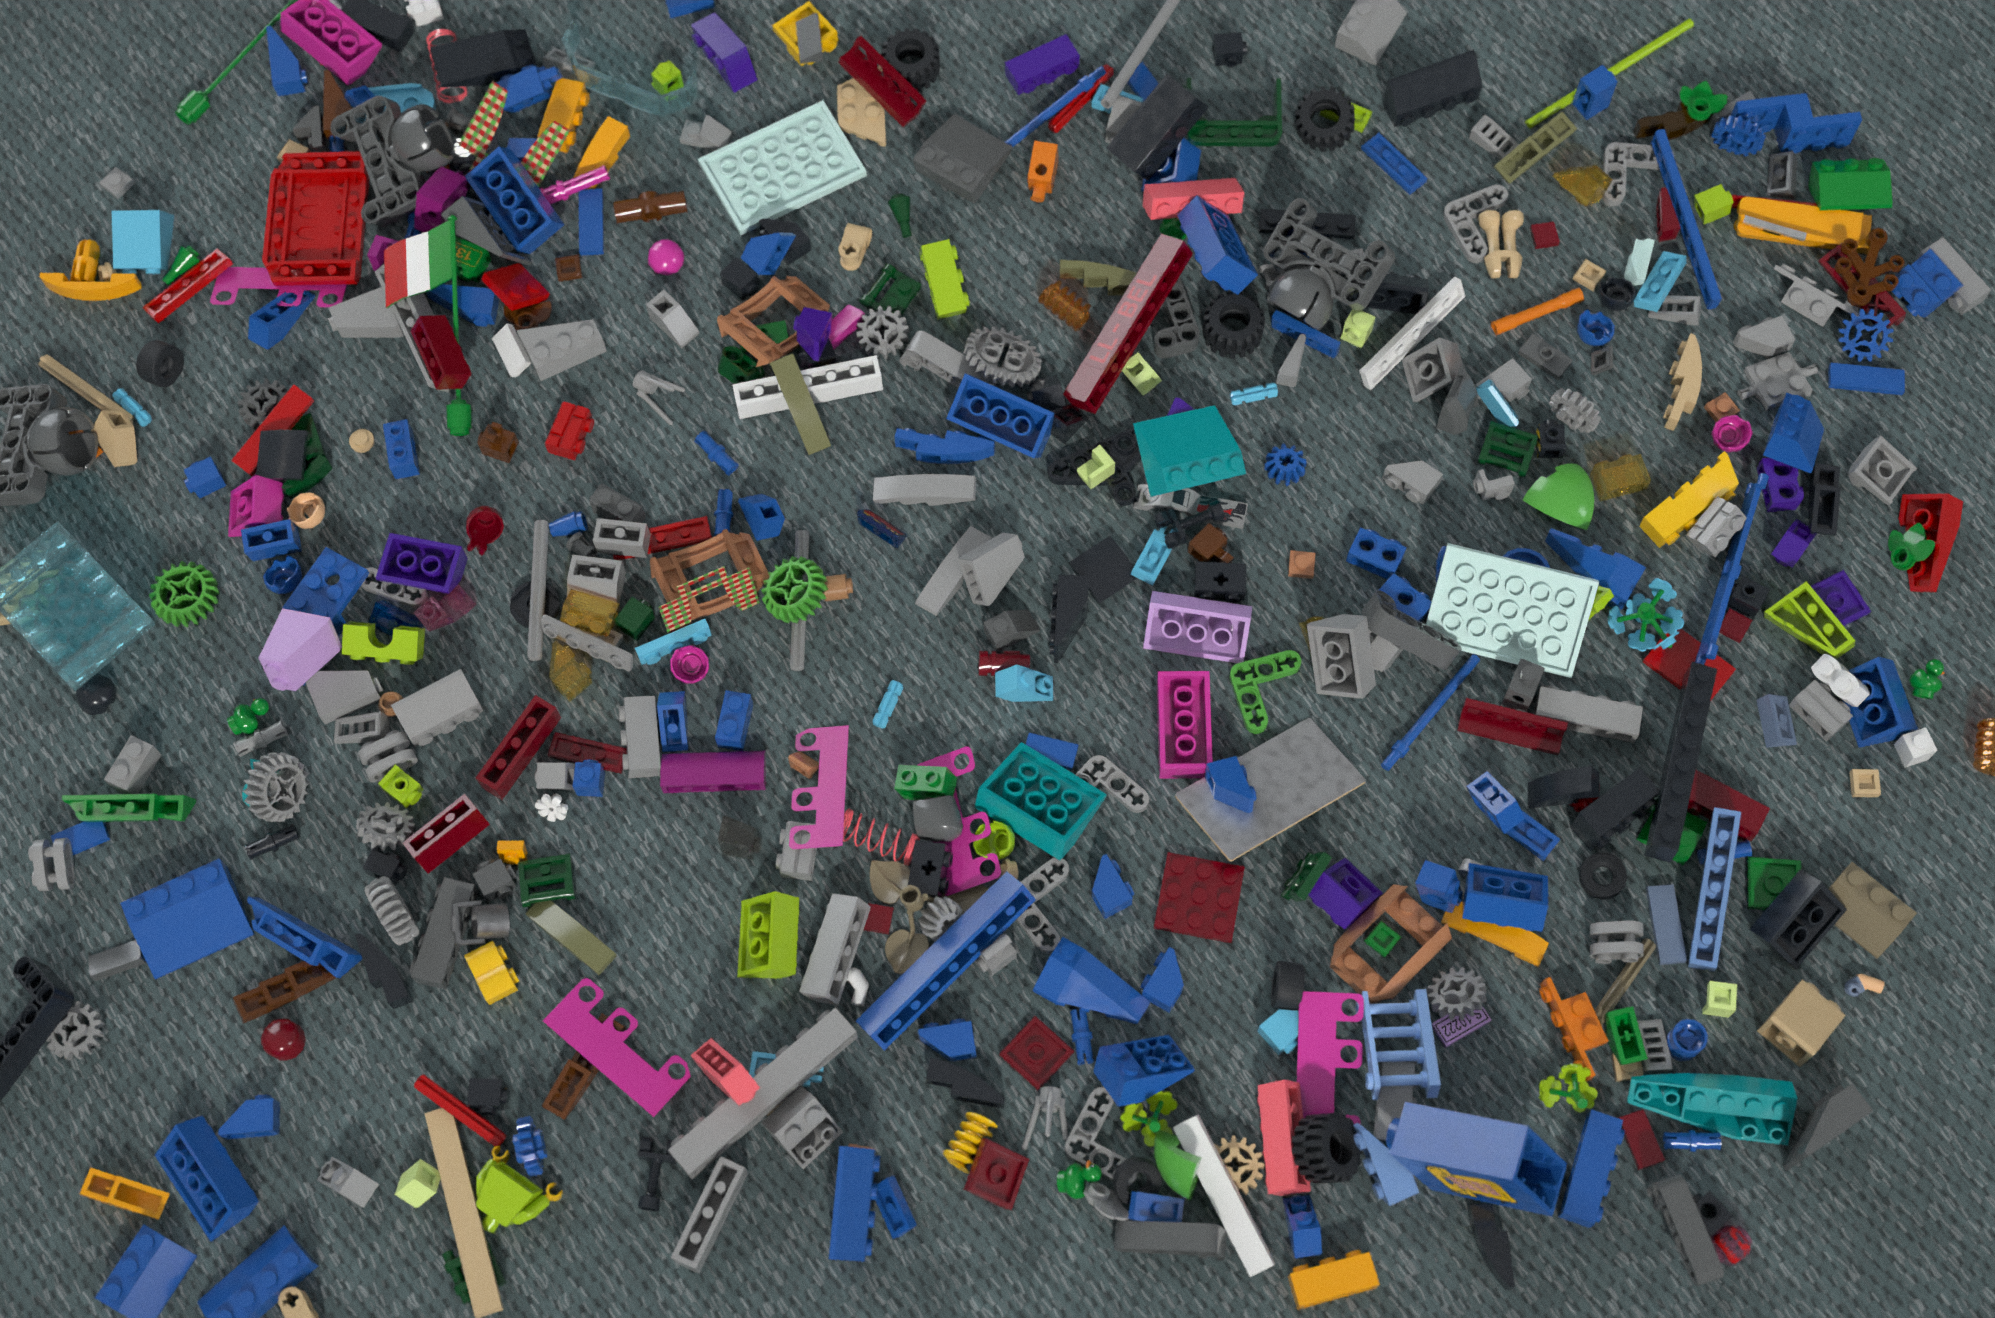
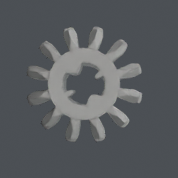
(939, 917)

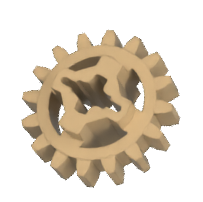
(1248, 1165)

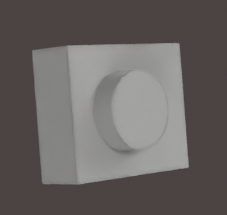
(1496, 488)

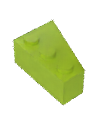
(944, 279)
(1811, 621)

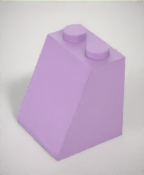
(298, 648)

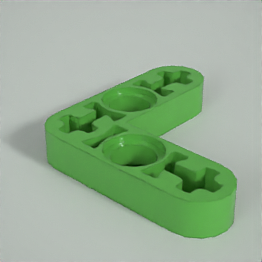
(1249, 685)

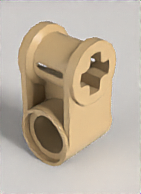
(854, 245)
(303, 1306)

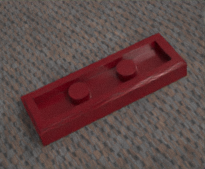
(577, 749)

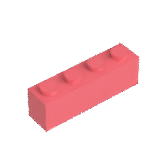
(1169, 199)
(725, 1072)
(1280, 1114)

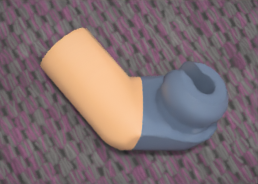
(1861, 983)

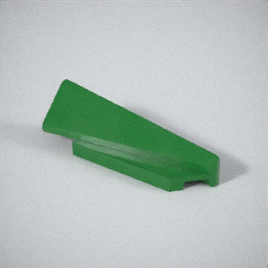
(130, 807)

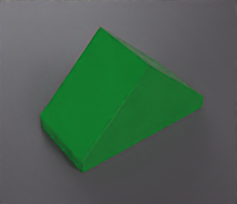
(1625, 1036)

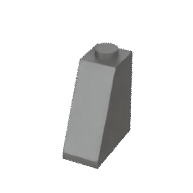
(365, 317)
(991, 566)
(342, 692)

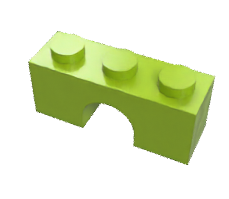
(361, 642)

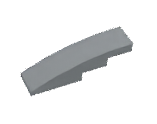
(922, 488)
(948, 576)

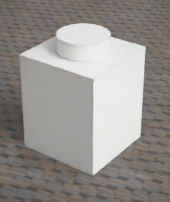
(1915, 747)

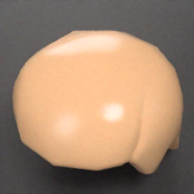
(309, 504)

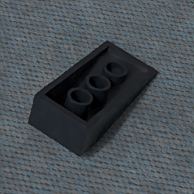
(482, 58)

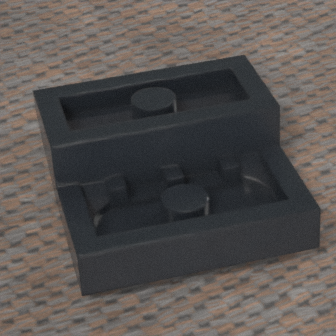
(282, 454)
(1106, 567)

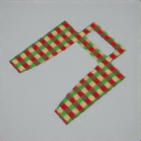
(484, 125)
(738, 586)

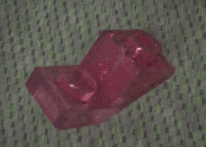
(448, 610)

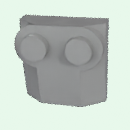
(1881, 470)

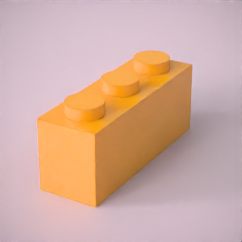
(566, 108)
(1333, 1279)

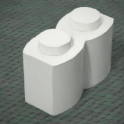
(1840, 680)

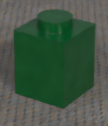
(635, 618)

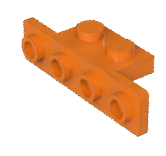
(1576, 1021)

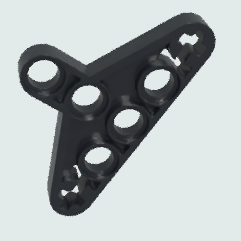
(1124, 460)

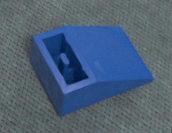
(1140, 1068)

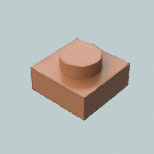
(1721, 407)
(1301, 564)

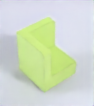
(1097, 468)
(1720, 999)
(418, 1183)

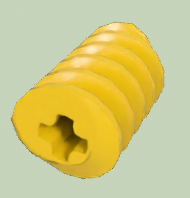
(968, 1140)

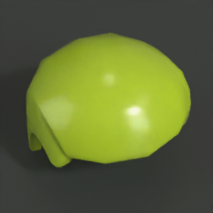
(1000, 841)

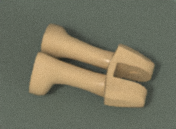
(1510, 222)

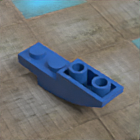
(954, 449)

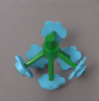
(1644, 611)

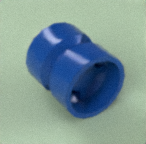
(1686, 1040)

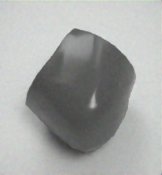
(937, 819)

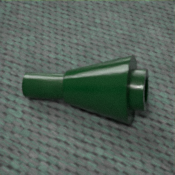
(900, 208)

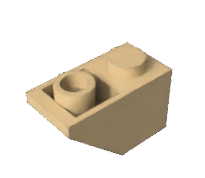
(116, 437)

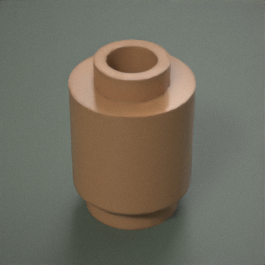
(839, 587)

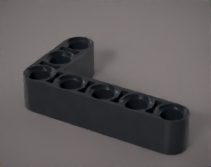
(36, 1022)

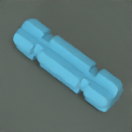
(1253, 393)
(132, 407)
(887, 704)

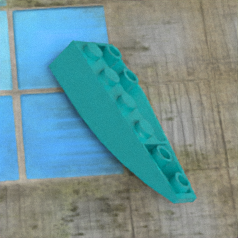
(1721, 1103)

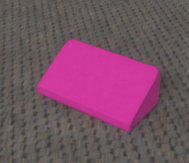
(845, 324)

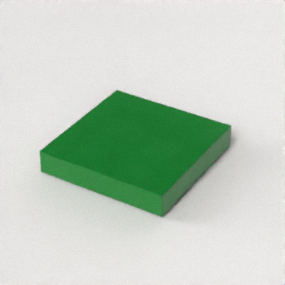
(1767, 879)

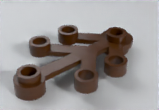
(1866, 269)

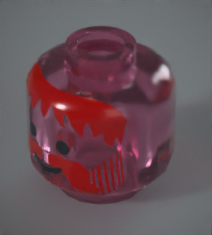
(1731, 1244)

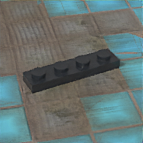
(1326, 224)

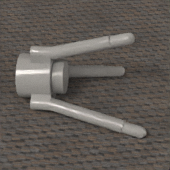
(649, 383)
(1050, 1101)

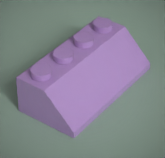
(1197, 627)

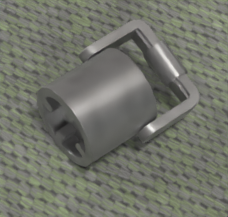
(486, 922)

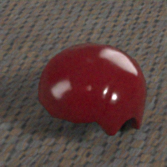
(283, 1039)

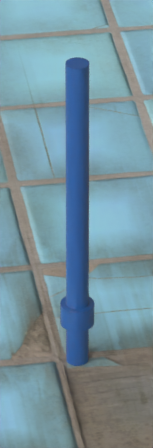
(1084, 84)
(1401, 746)

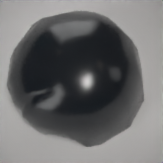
(1624, 292)
(96, 695)

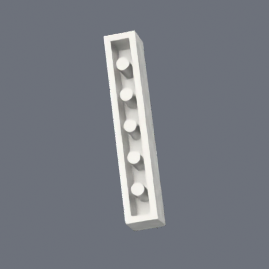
(823, 384)

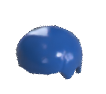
(1590, 322)
(283, 569)

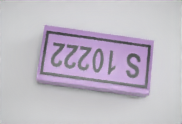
(1452, 1031)

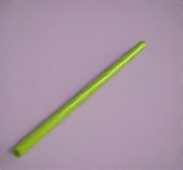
(1617, 68)

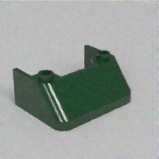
(1259, 133)

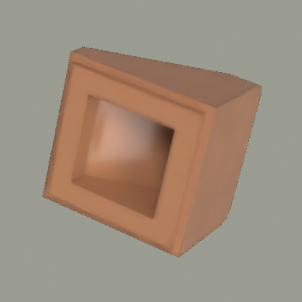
(803, 764)

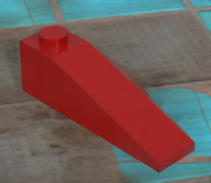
(1941, 520)

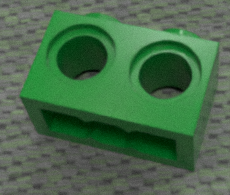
(924, 782)

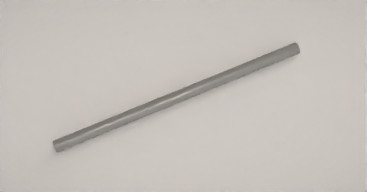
(1138, 54)

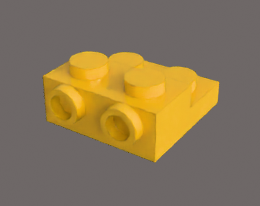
(787, 31)

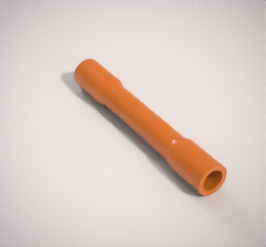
(1561, 302)

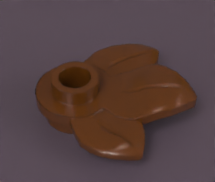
(534, 314)

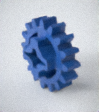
(1738, 135)
(1874, 348)
(529, 1146)

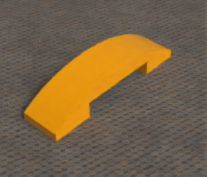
(119, 286)
(1517, 940)

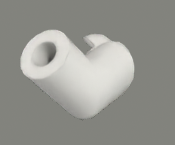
(860, 986)

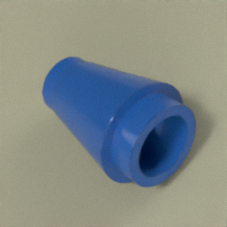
(569, 524)

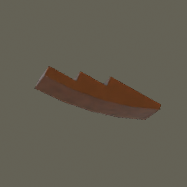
(281, 990)
(573, 1081)

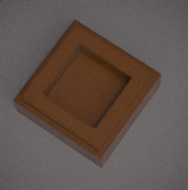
(568, 268)

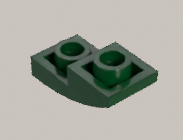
(314, 473)

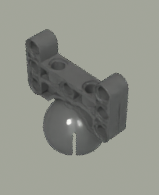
(404, 150)
(1311, 284)
(39, 440)

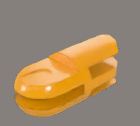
(85, 261)

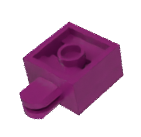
(437, 196)

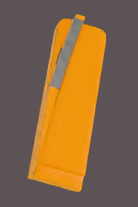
(1801, 224)

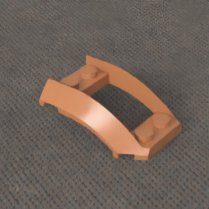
(739, 319)
(670, 575)
(1414, 920)

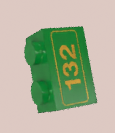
(471, 260)

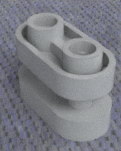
(386, 753)
(43, 874)
(1606, 951)

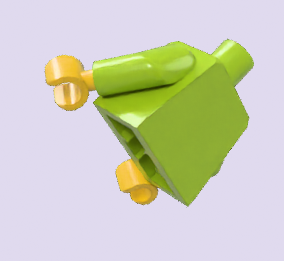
(508, 1195)

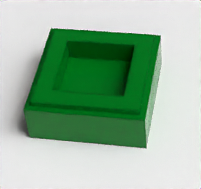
(1382, 939)

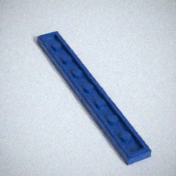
(1686, 220)

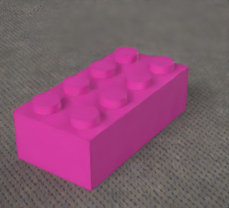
(1184, 724)

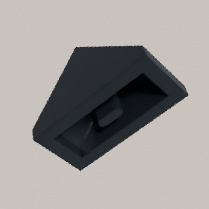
(1067, 422)

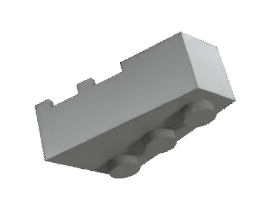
(561, 346)

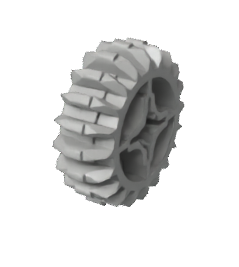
(283, 787)
(391, 910)

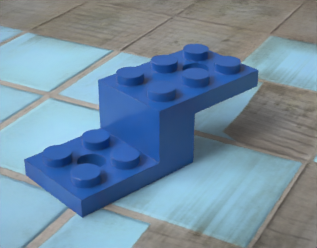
(1795, 124)
(319, 598)

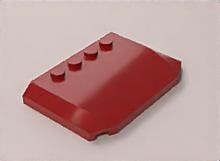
(316, 219)

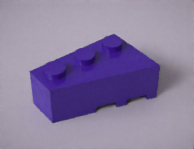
(724, 51)

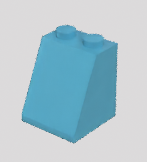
(141, 240)

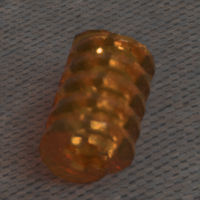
(1065, 306)
(1985, 747)

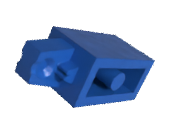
(528, 86)

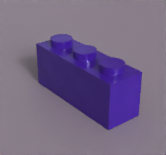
(1042, 65)

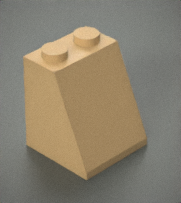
(1801, 1023)

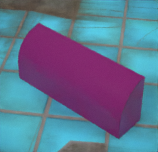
(713, 771)

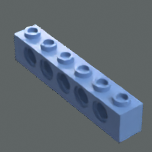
(1714, 889)

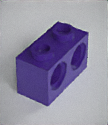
(1779, 484)

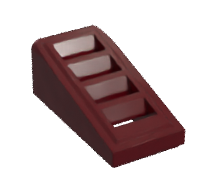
(1667, 220)

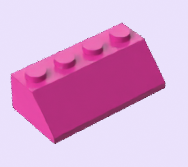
(330, 38)

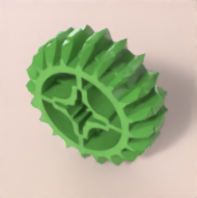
(191, 577)
(800, 595)

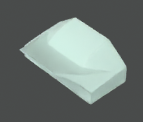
(1639, 262)

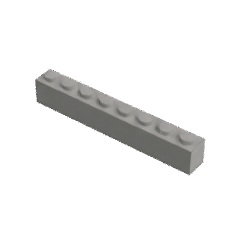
(776, 1081)

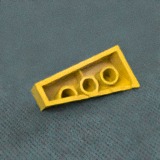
(1690, 502)

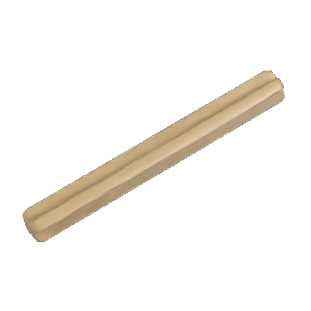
(79, 385)

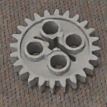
(1019, 365)

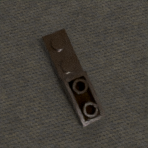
(1675, 123)

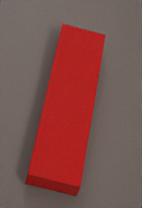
(187, 285)
(282, 417)
(676, 535)

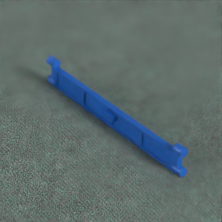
(1730, 572)

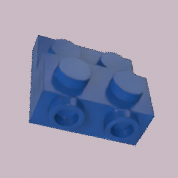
(1926, 284)

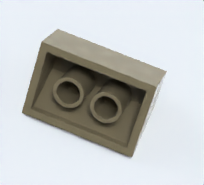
(1872, 913)

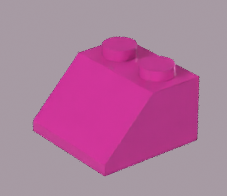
(255, 504)

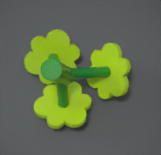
(1578, 1094)
(1135, 1116)

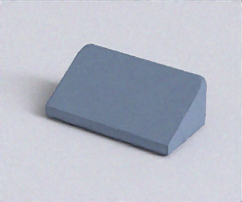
(1776, 721)

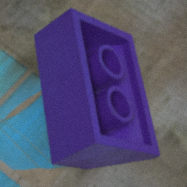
(421, 563)

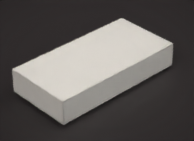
(511, 350)

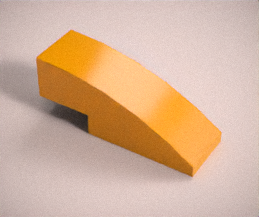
(604, 147)
(124, 1193)

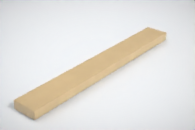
(464, 1213)

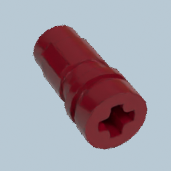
(995, 662)

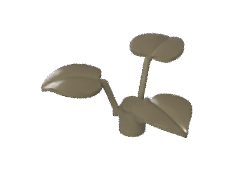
(889, 884)

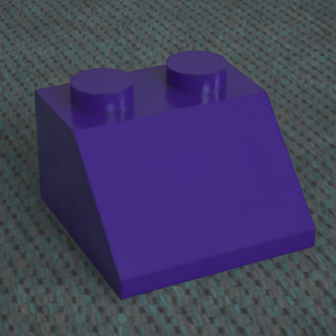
(1344, 893)

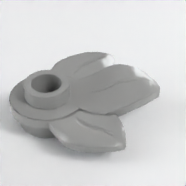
(1106, 1201)

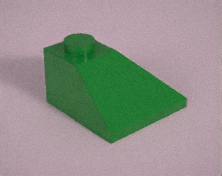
(1691, 834)

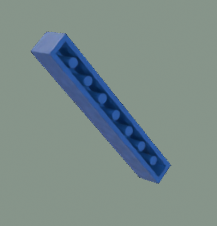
(945, 960)

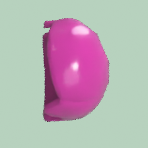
(665, 257)
(1734, 429)
(689, 659)

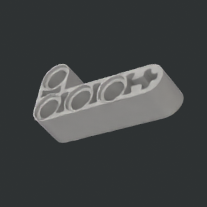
(938, 358)

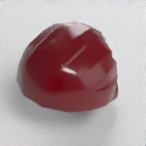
(483, 527)

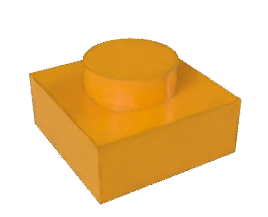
(512, 851)

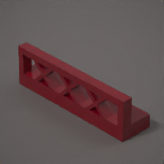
(881, 84)
(1882, 300)
(1511, 726)

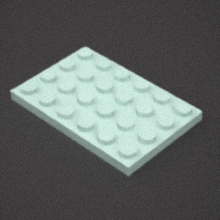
(782, 167)
(1512, 609)

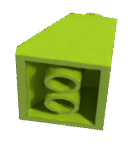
(768, 936)

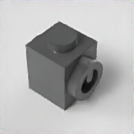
(495, 879)

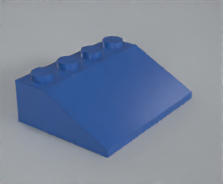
(187, 918)

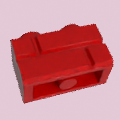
(569, 431)

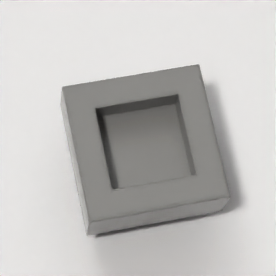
(116, 183)

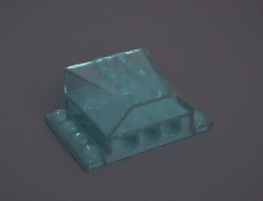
(69, 606)

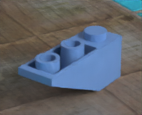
(1391, 1179)

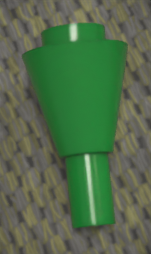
(184, 260)

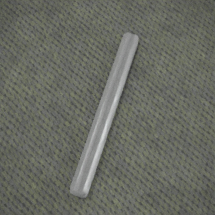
(538, 588)
(798, 630)

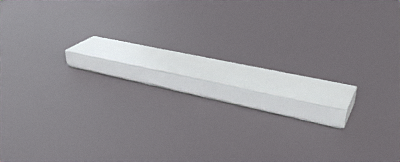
(1412, 333)
(1225, 1196)

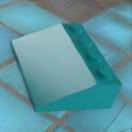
(1187, 450)
(1039, 800)

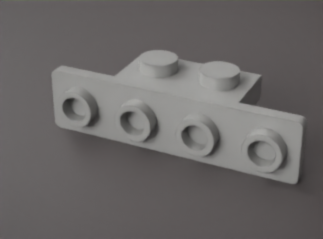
(1809, 300)
(594, 644)

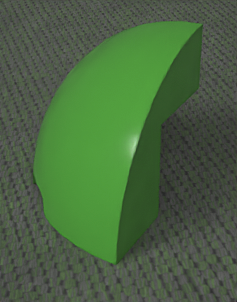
(1564, 495)
(1175, 1165)

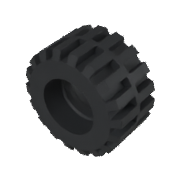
(913, 44)
(1320, 101)
(1233, 341)
(1326, 1148)

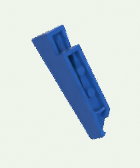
(302, 939)

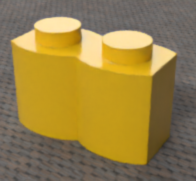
(491, 972)

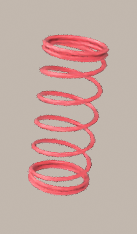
(460, 97)
(910, 846)

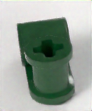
(738, 366)

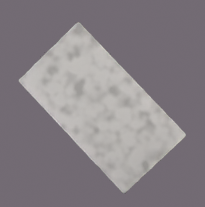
(1291, 781)

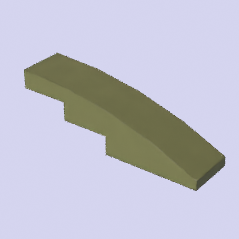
(1535, 148)
(1098, 275)
(800, 404)
(571, 935)

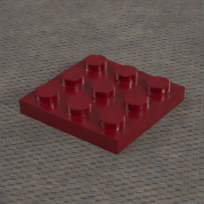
(1199, 897)

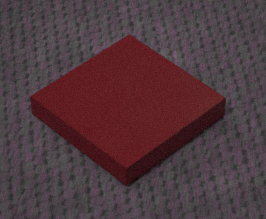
(1036, 1053)
(996, 1174)

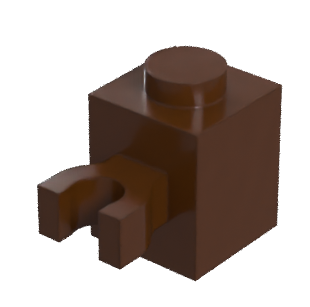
(498, 442)
(1210, 545)

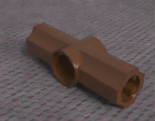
(650, 206)

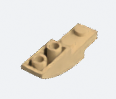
(1687, 381)

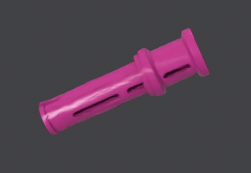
(562, 190)

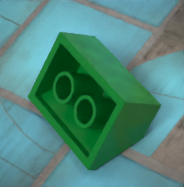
(1851, 184)

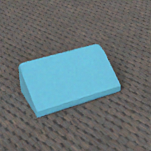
(1497, 404)

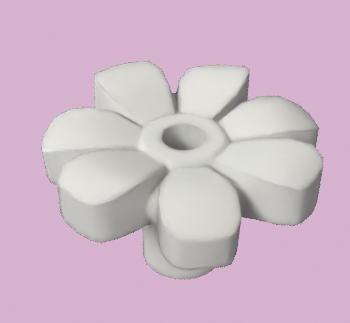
(552, 807)

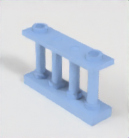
(1420, 1030)

